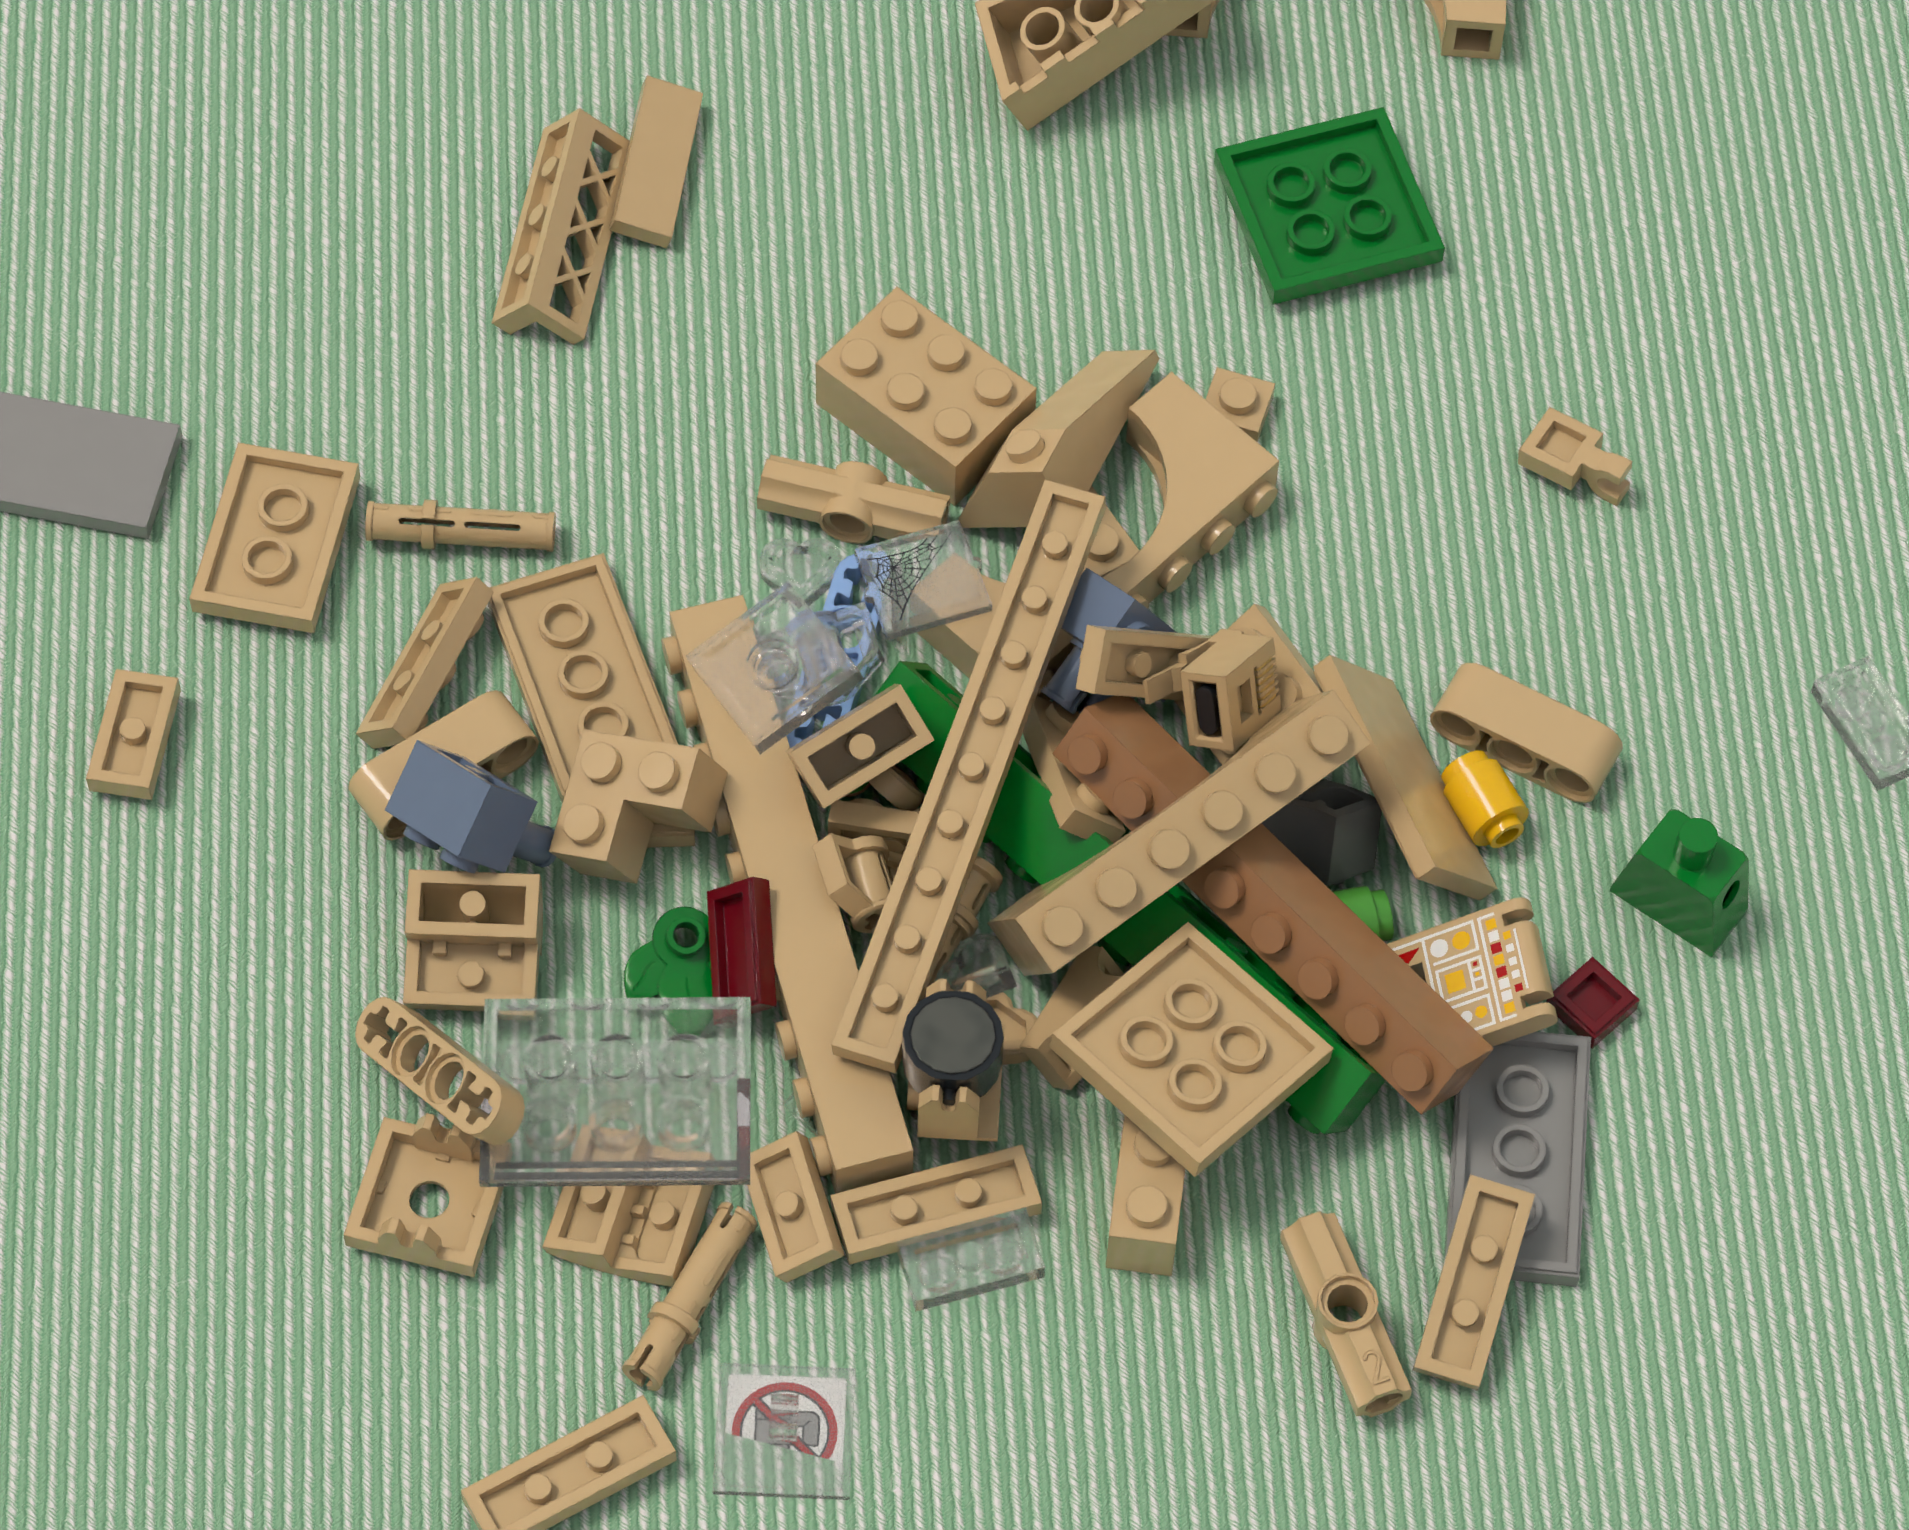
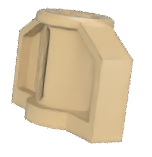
(857, 875)

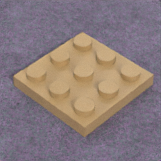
(1191, 1048)

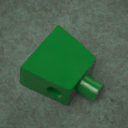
(1688, 881)

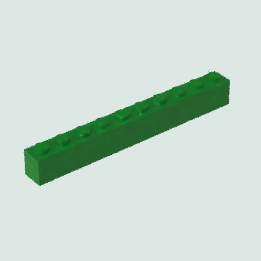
(1041, 851)

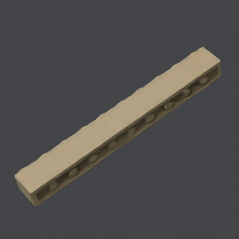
(814, 964)

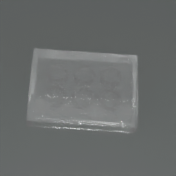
(622, 1091)

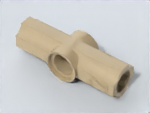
(848, 500)
(1359, 1347)

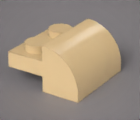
(471, 938)

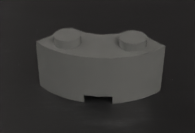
(1330, 830)

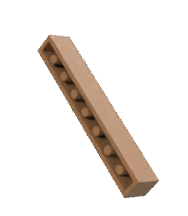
(1284, 913)

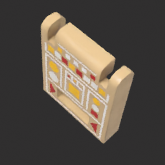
(1487, 969)

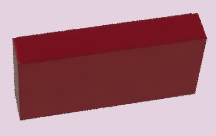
(742, 942)

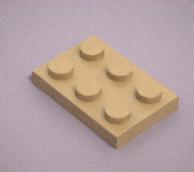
(275, 537)

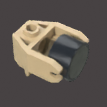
(954, 1063)

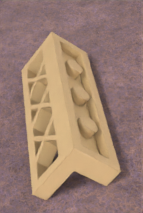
(545, 224)

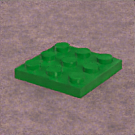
(1328, 205)

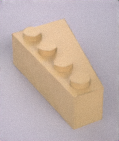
(1060, 48)

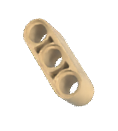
(481, 730)
(1526, 732)

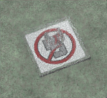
(784, 1431)

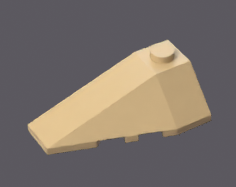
(1060, 439)

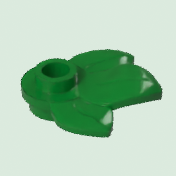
(665, 967)

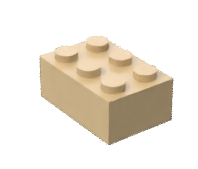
(923, 394)

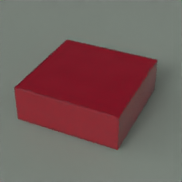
(1593, 1002)

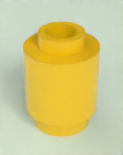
(1484, 799)

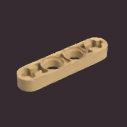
(438, 1070)

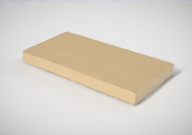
(576, 660)
(1407, 781)

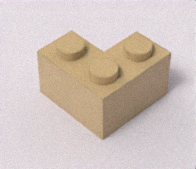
(621, 791)

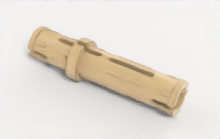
(386, 520)
(677, 1317)

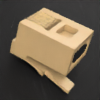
(1224, 688)

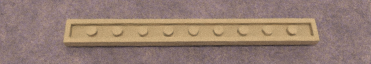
(969, 776)

